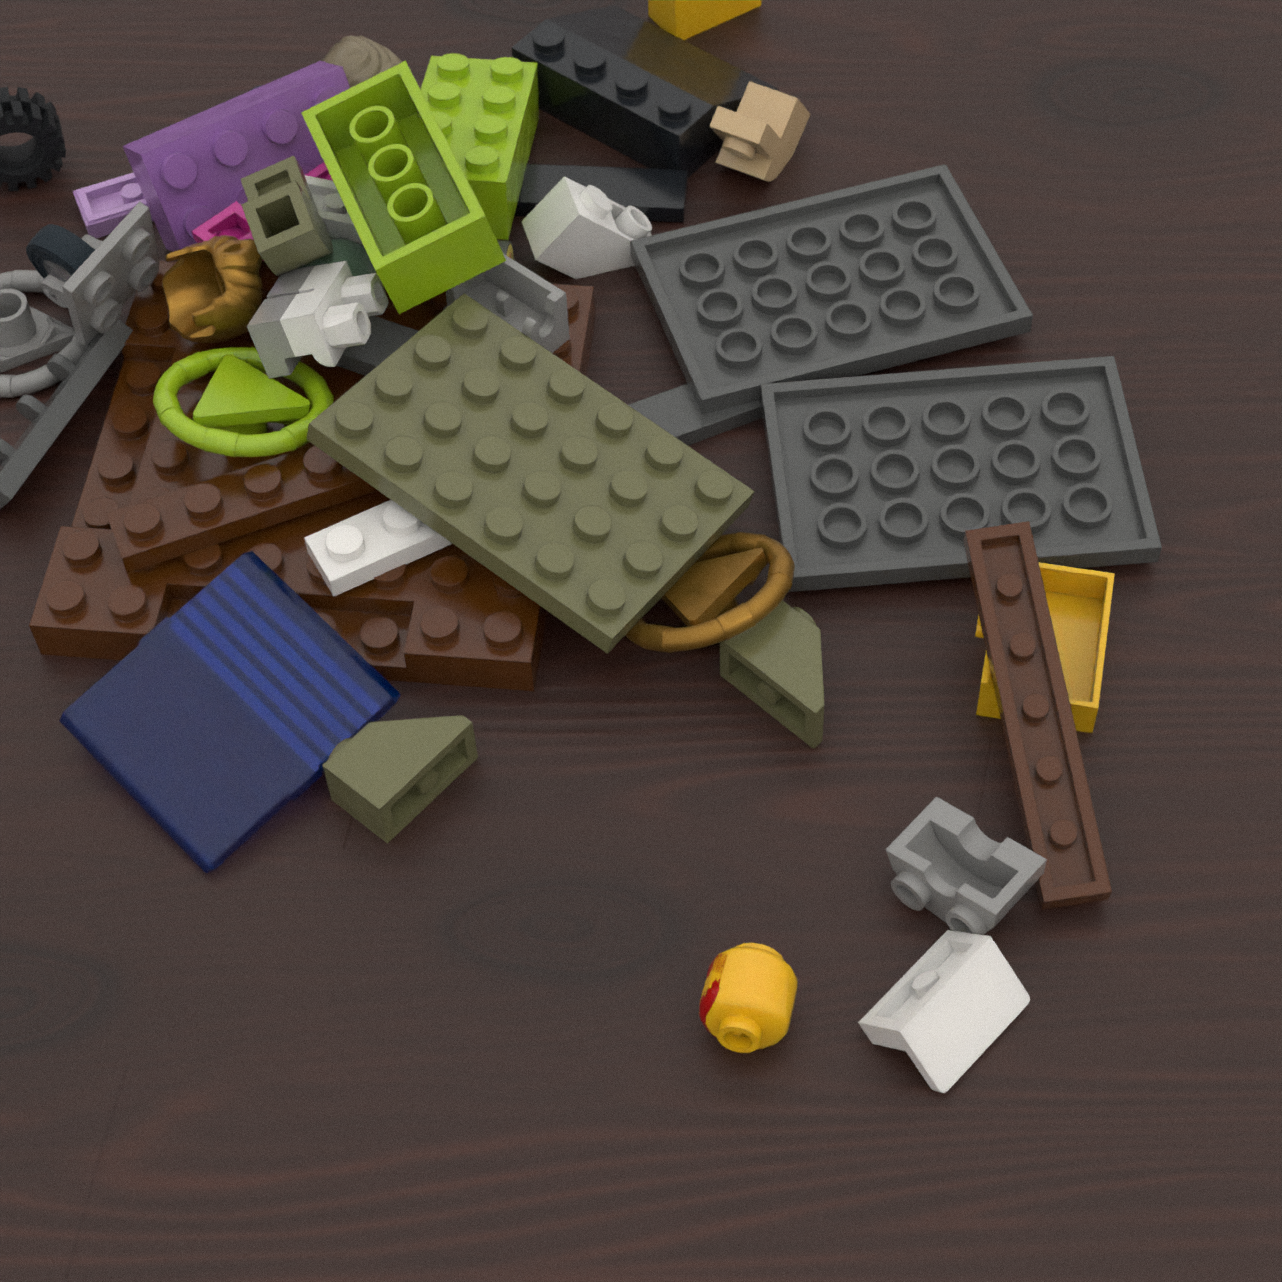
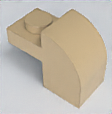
(761, 132)

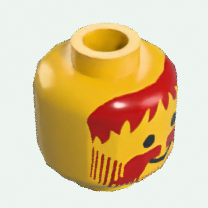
(748, 995)

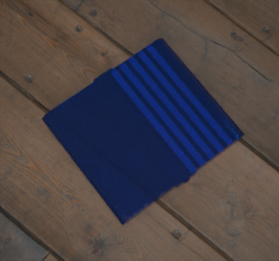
(228, 710)

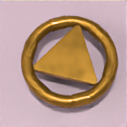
(708, 591)

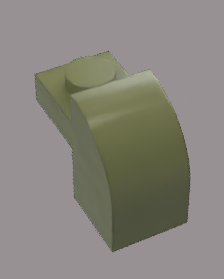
(284, 217)

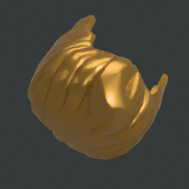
(213, 288)

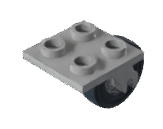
(93, 274)

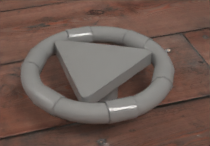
(29, 335)

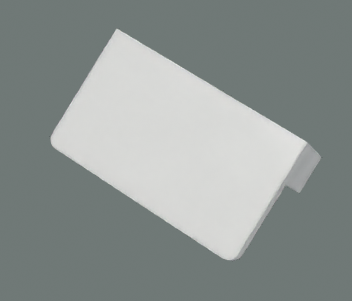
(948, 1007)

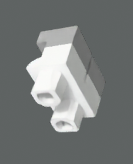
(317, 314)

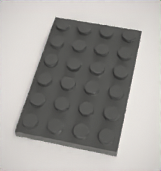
(828, 287)
(896, 466)

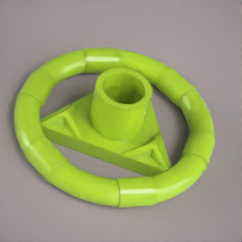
(240, 403)

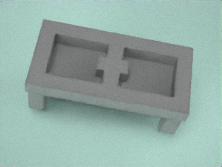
(520, 300)

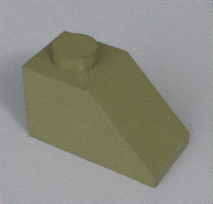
(781, 669)
(398, 769)

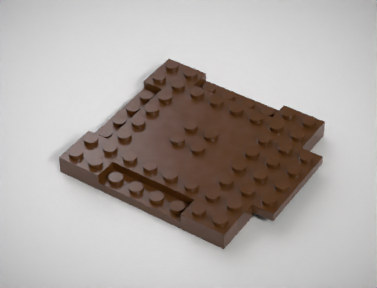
(417, 623)

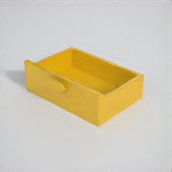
(1080, 619)

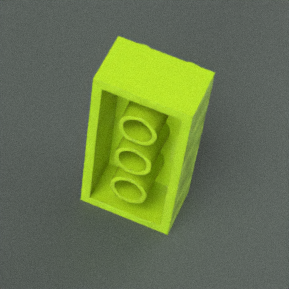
(489, 123)
(403, 187)

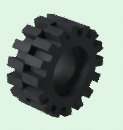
(38, 154)

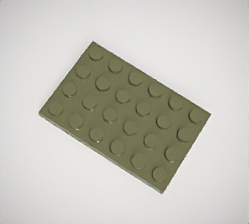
(532, 470)

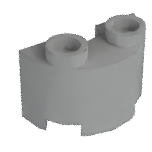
(959, 870)

